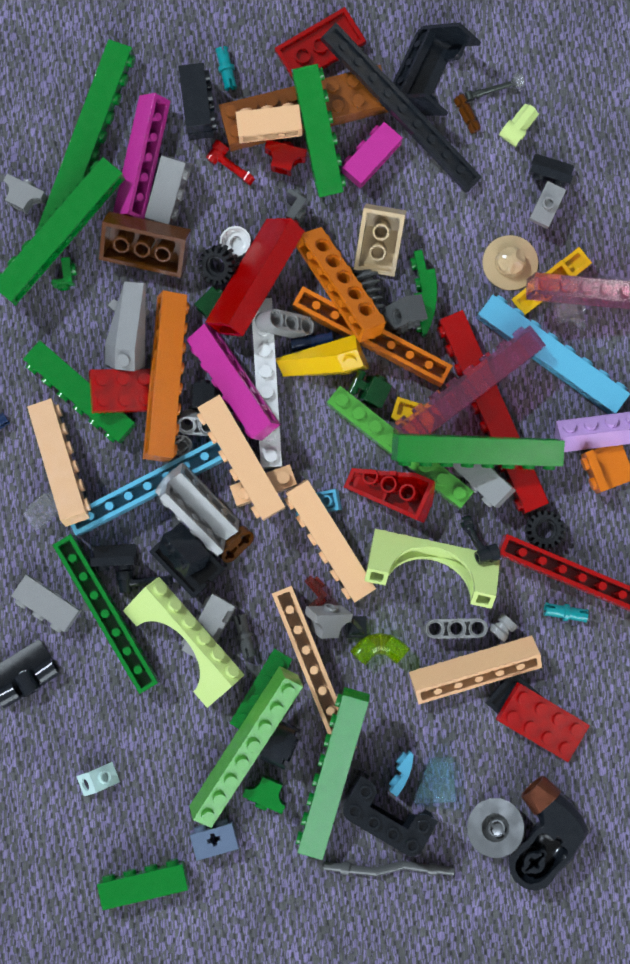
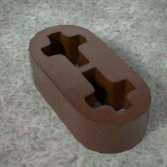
(236, 544)

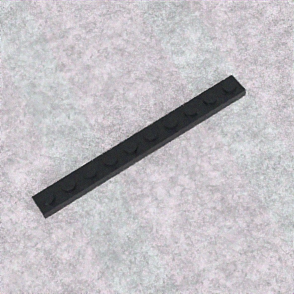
(400, 107)

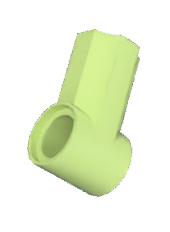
(517, 127)

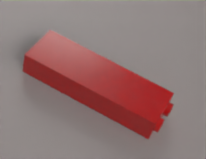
(255, 276)

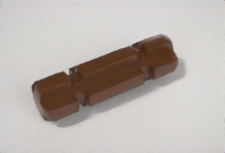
(467, 113)

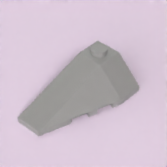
(127, 331)

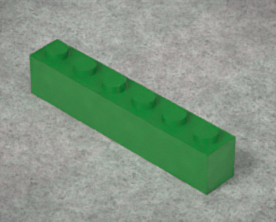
(317, 130)
(76, 389)

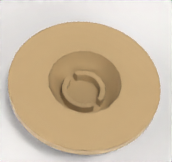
(509, 262)

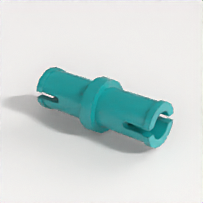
(226, 68)
(565, 612)

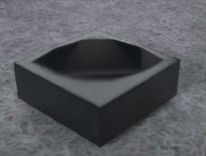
(357, 627)

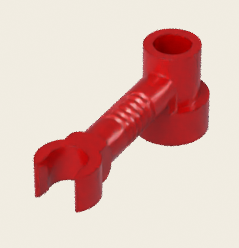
(218, 153)

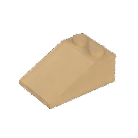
(380, 239)

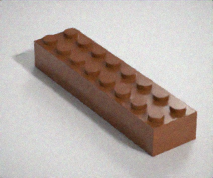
(347, 103)

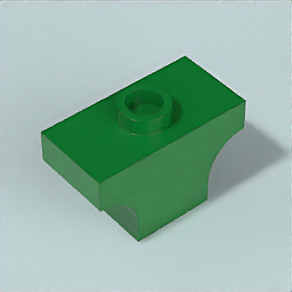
(266, 794)

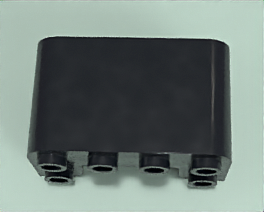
(405, 836)

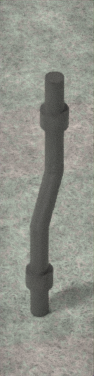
(346, 868)

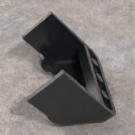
(426, 61)

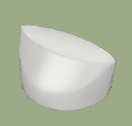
(237, 239)

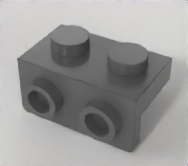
(299, 205)

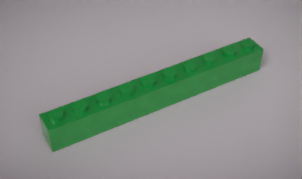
(92, 122)

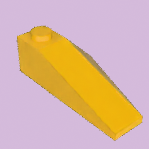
(332, 358)

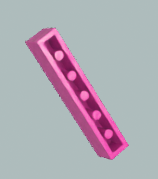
(142, 155)
(233, 383)

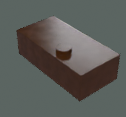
(144, 244)

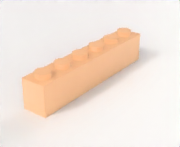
(241, 458)
(59, 463)
(330, 541)
(475, 669)

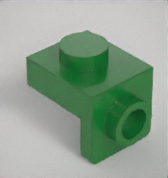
(69, 271)

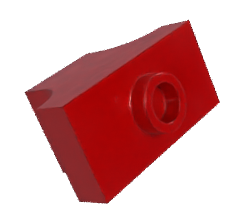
(284, 156)

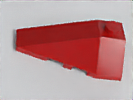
(400, 491)

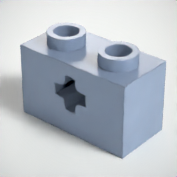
(207, 848)

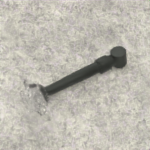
(516, 82)

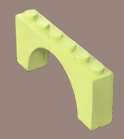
(393, 549)
(216, 668)

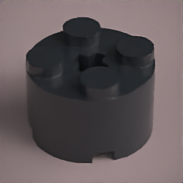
(281, 745)

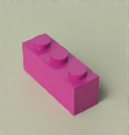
(371, 154)

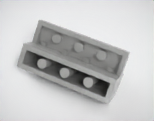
(197, 508)

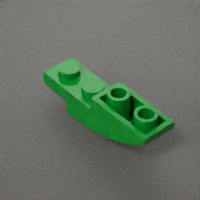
(427, 285)

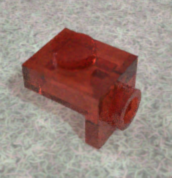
(316, 586)

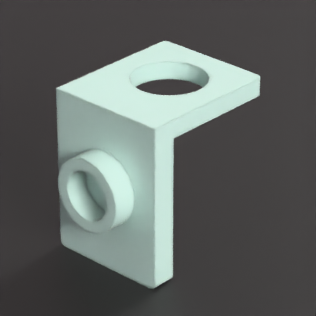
(98, 779)

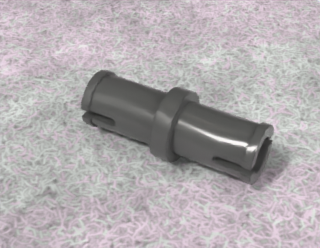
(244, 635)

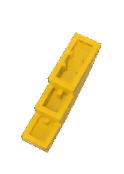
(570, 265)

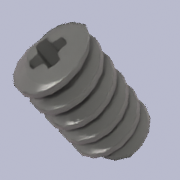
(368, 284)

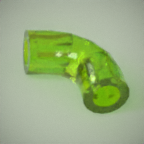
(379, 644)

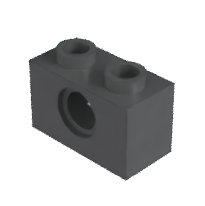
(405, 314)

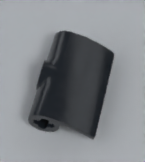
(26, 673)

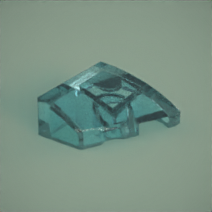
(437, 782)

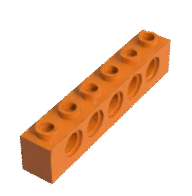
(341, 284)

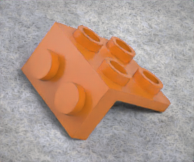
(606, 467)

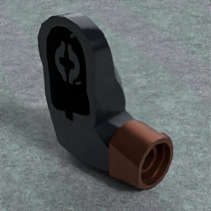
(551, 840)

